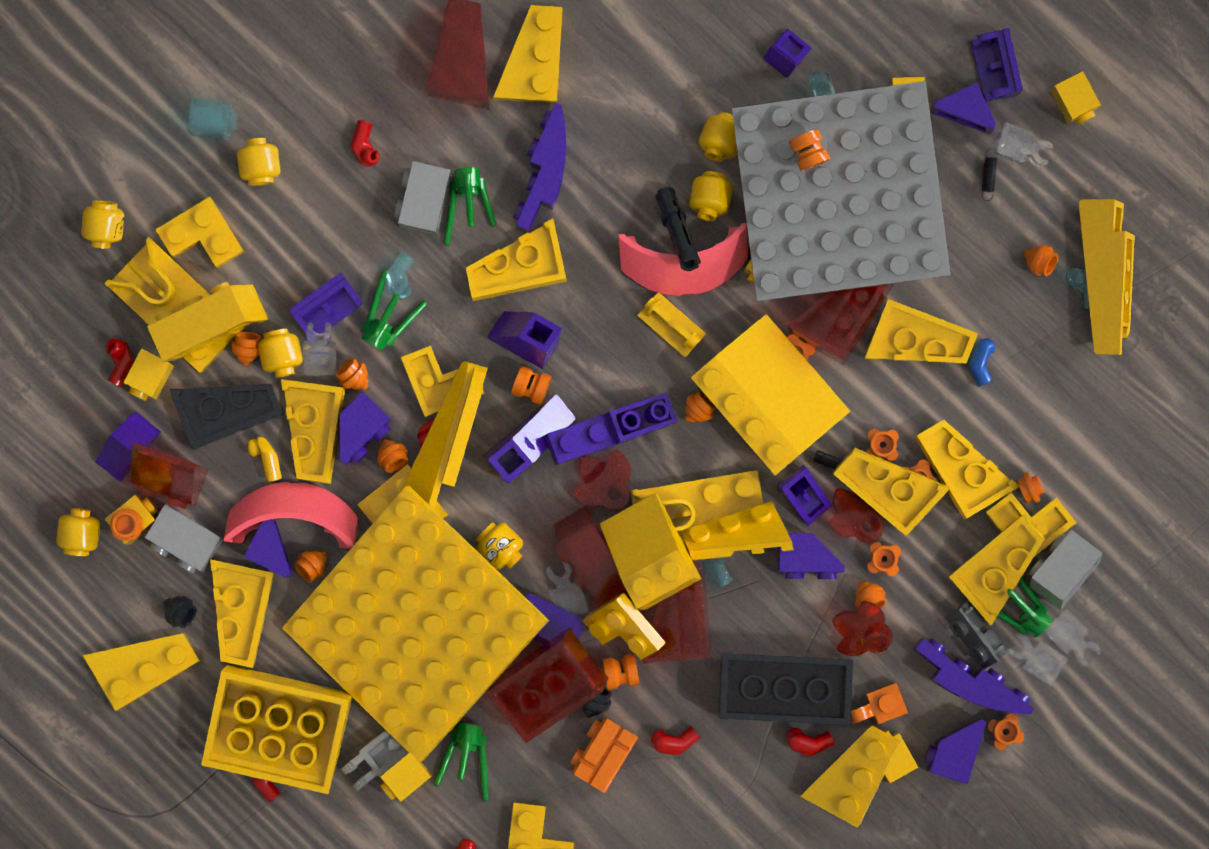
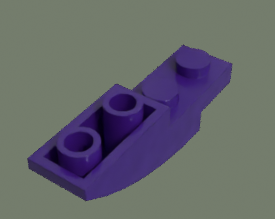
(550, 158)
(610, 429)
(982, 689)

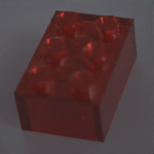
(547, 685)

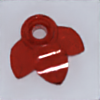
(601, 477)
(851, 514)
(859, 630)

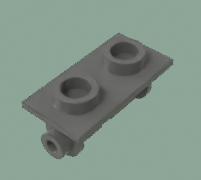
(983, 647)

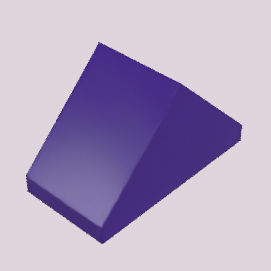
(967, 109)
(117, 451)
(804, 495)
(268, 549)

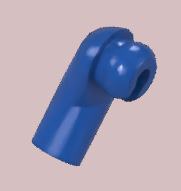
(978, 359)

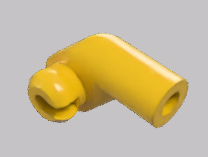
(268, 455)

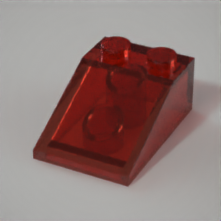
(166, 475)

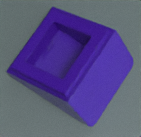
(787, 53)

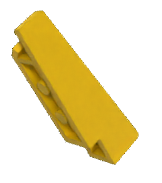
(1108, 272)
(448, 436)

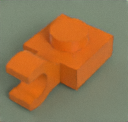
(882, 704)

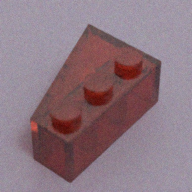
(460, 58)
(839, 320)
(590, 556)
(684, 623)

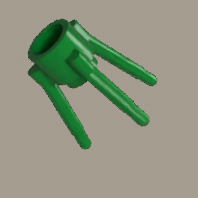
(467, 183)
(378, 332)
(1033, 618)
(468, 738)

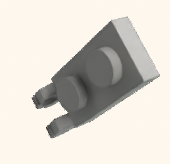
(380, 755)

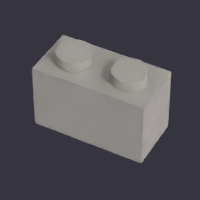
(423, 198)
(184, 539)
(1064, 569)

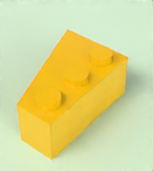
(206, 320)

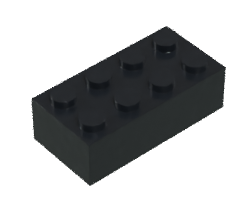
(785, 689)

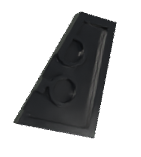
(223, 411)

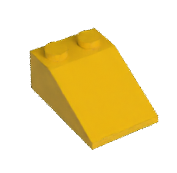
(648, 552)

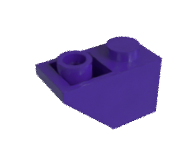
(526, 336)
(359, 426)
(808, 557)

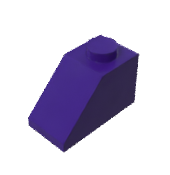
(956, 752)

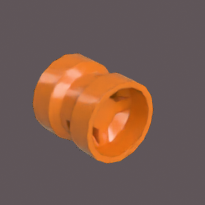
(813, 156)
(538, 386)
(613, 671)

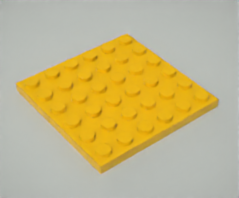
(414, 624)

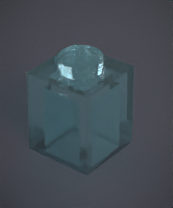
(211, 119)

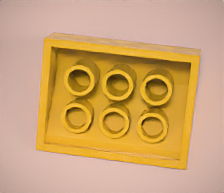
(770, 394)
(276, 728)

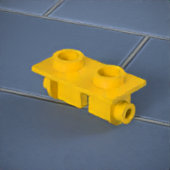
(671, 324)

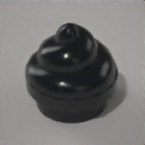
(179, 611)
(598, 704)

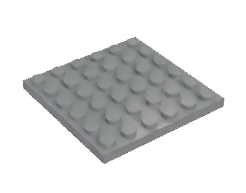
(856, 218)

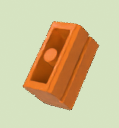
(603, 754)

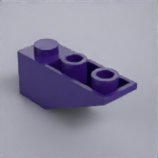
(527, 440)

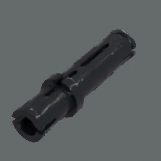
(675, 220)

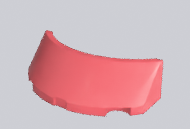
(663, 272)
(292, 501)

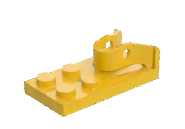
(157, 284)
(706, 499)

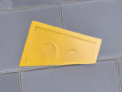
(535, 59)
(521, 266)
(918, 336)
(314, 427)
(970, 476)
(890, 489)
(744, 530)
(998, 567)
(241, 607)
(140, 667)
(854, 777)

